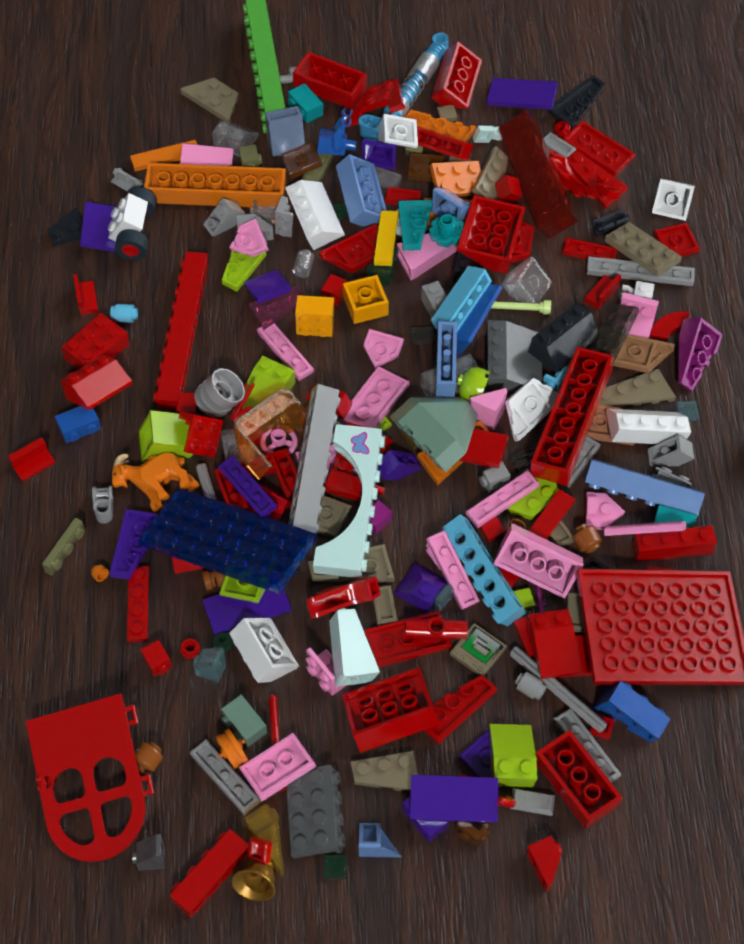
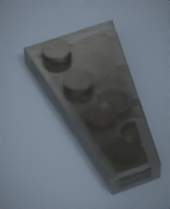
(615, 327)

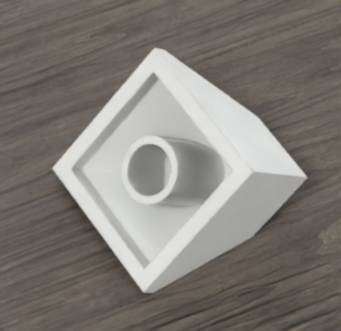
(398, 131)
(673, 199)

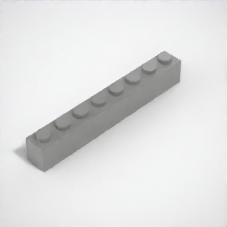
(314, 458)

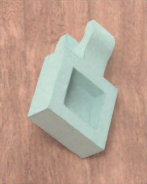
(485, 133)

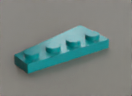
(413, 222)

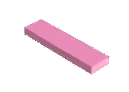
(286, 351)
(502, 499)
(645, 528)
(452, 570)

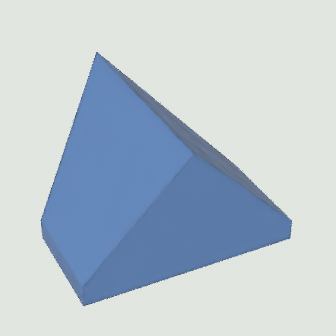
(374, 842)

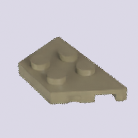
(213, 97)

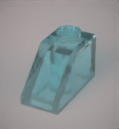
(210, 664)

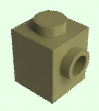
(249, 156)

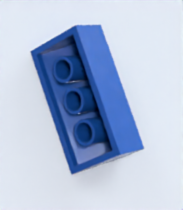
(476, 317)

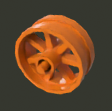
(231, 748)

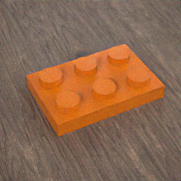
(456, 176)

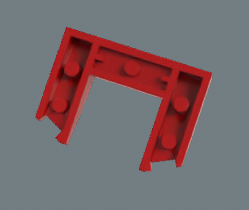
(282, 468)
(343, 483)

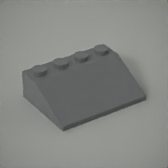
(509, 357)

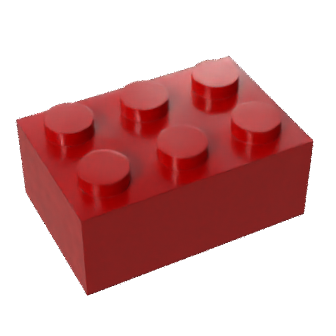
(95, 339)

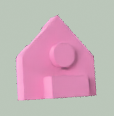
(250, 239)
(382, 347)
(601, 510)

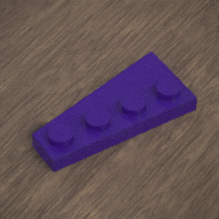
(128, 551)

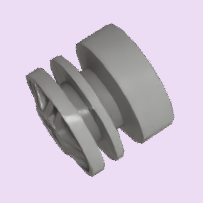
(219, 393)

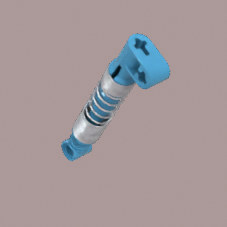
(419, 74)

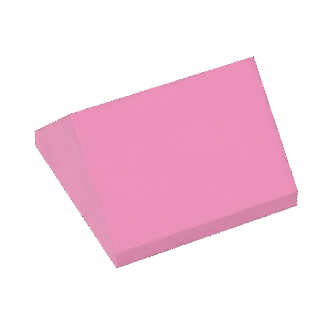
(489, 407)

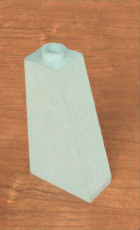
(350, 650)

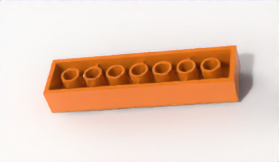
(210, 183)

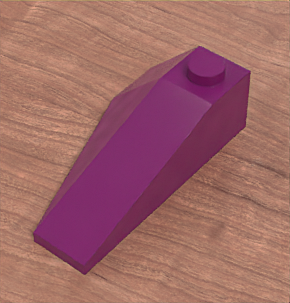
(696, 345)

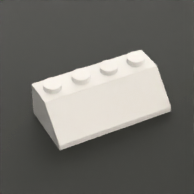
(315, 212)
(646, 426)

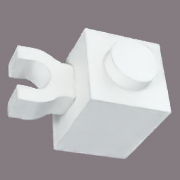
(641, 289)

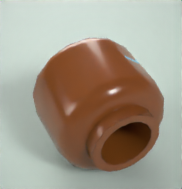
(587, 538)
(148, 757)

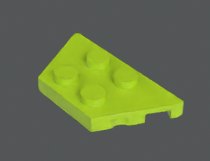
(536, 501)

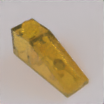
(265, 825)

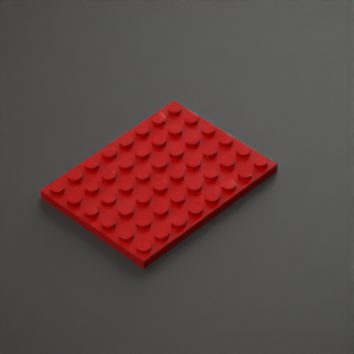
(661, 627)

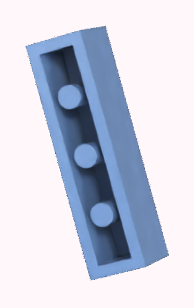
(446, 359)

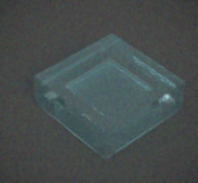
(688, 409)
(444, 597)

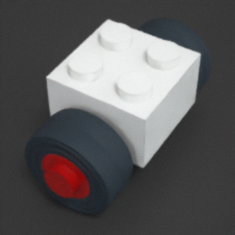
(129, 221)

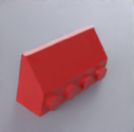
(452, 73)

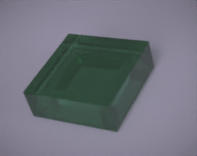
(334, 866)

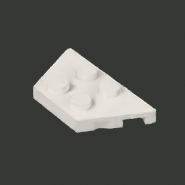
(529, 406)

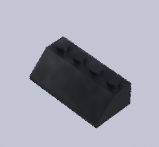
(559, 340)

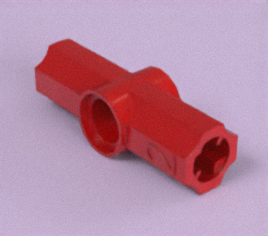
(449, 628)

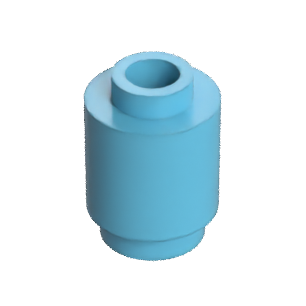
(124, 313)

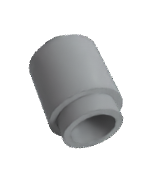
(530, 685)

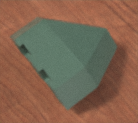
(438, 427)

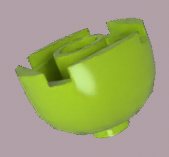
(472, 382)

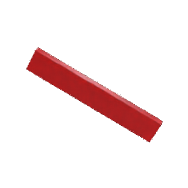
(546, 523)

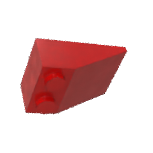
(554, 643)

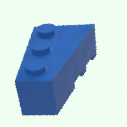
(633, 710)

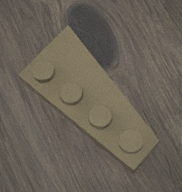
(637, 390)

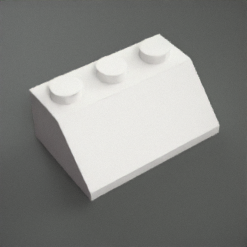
(263, 649)

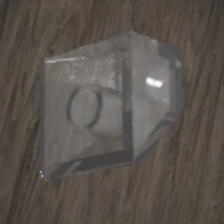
(527, 282)

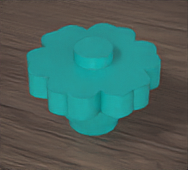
(446, 230)

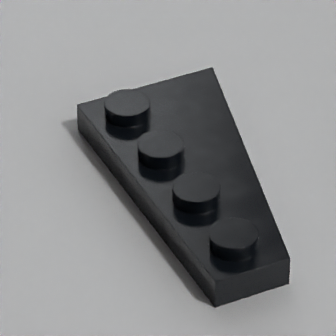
(577, 102)

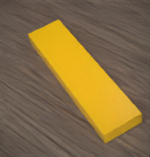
(386, 238)

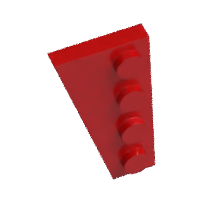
(459, 706)

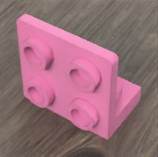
(645, 318)
(323, 669)

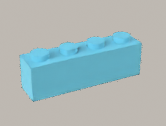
(463, 297)

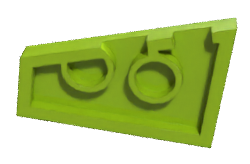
(240, 269)

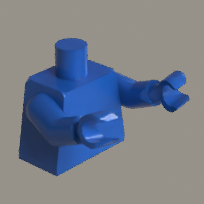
(335, 140)

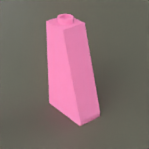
(420, 261)

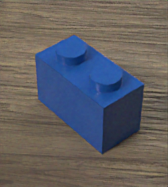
(77, 423)

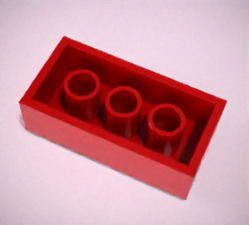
(578, 779)

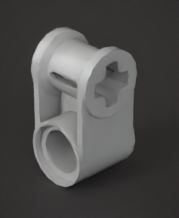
(103, 500)

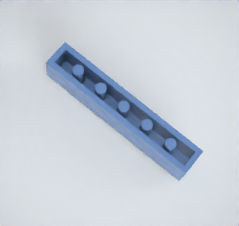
(644, 487)

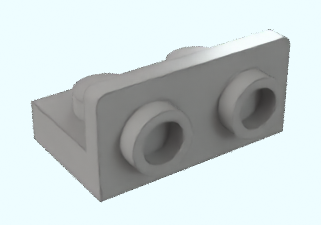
(283, 218)

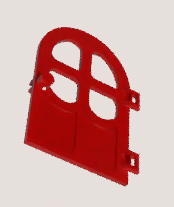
(78, 741)

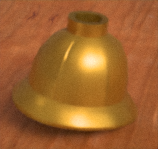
(255, 882)

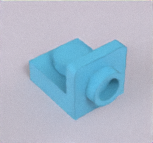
(557, 381)

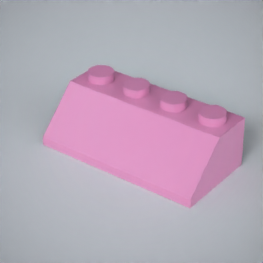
(538, 560)

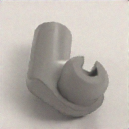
(289, 77)

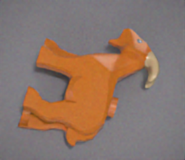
(153, 475)

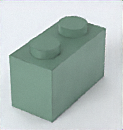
(243, 721)

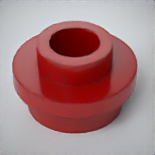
(561, 129)
(187, 644)

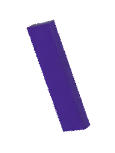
(247, 486)

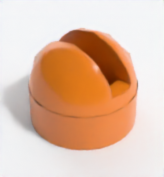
(99, 572)

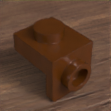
(470, 833)

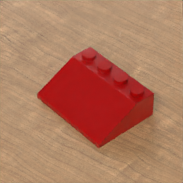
(491, 233)
(390, 709)

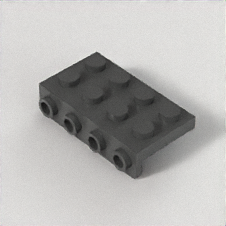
(315, 813)

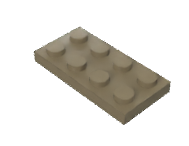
(643, 249)

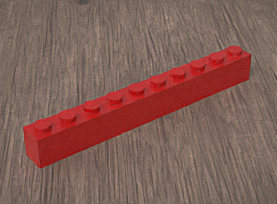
(182, 330)

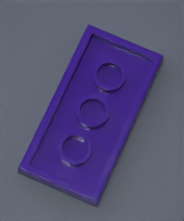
(522, 93)
(227, 612)
(454, 798)

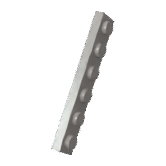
(631, 270)

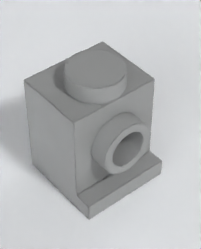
(495, 478)

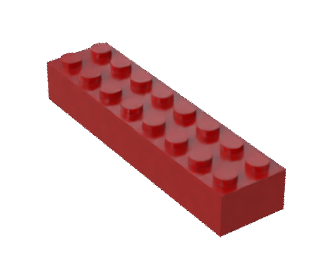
(572, 416)

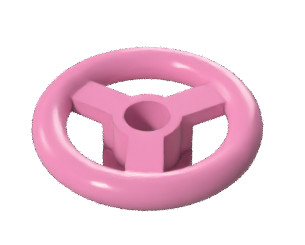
(277, 433)

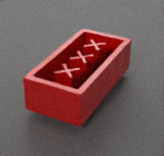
(330, 80)

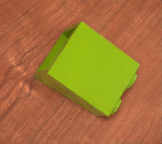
(161, 434)

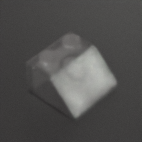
(233, 136)

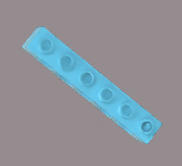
(512, 607)

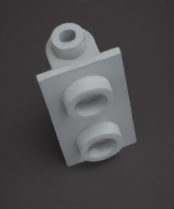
(125, 180)
(665, 474)

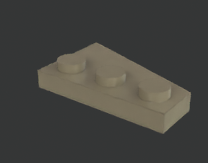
(385, 771)

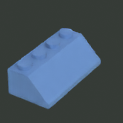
(361, 190)

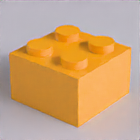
(365, 299)
(314, 316)

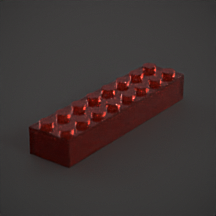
(537, 175)

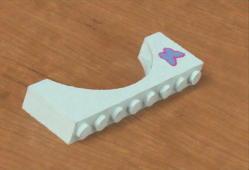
(347, 552)

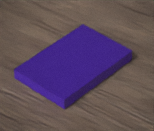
(95, 227)

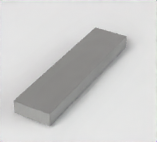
(569, 721)
(225, 777)

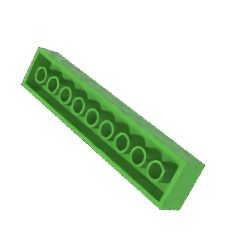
(264, 58)

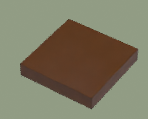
(301, 160)

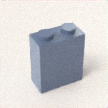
(284, 130)

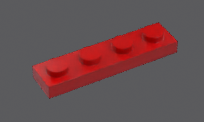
(138, 605)

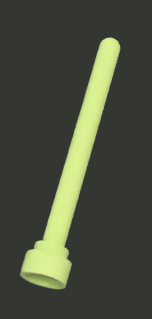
(543, 307)

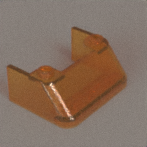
(278, 409)

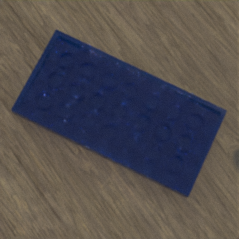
(228, 540)

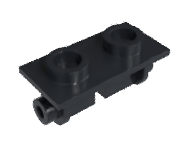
(610, 222)

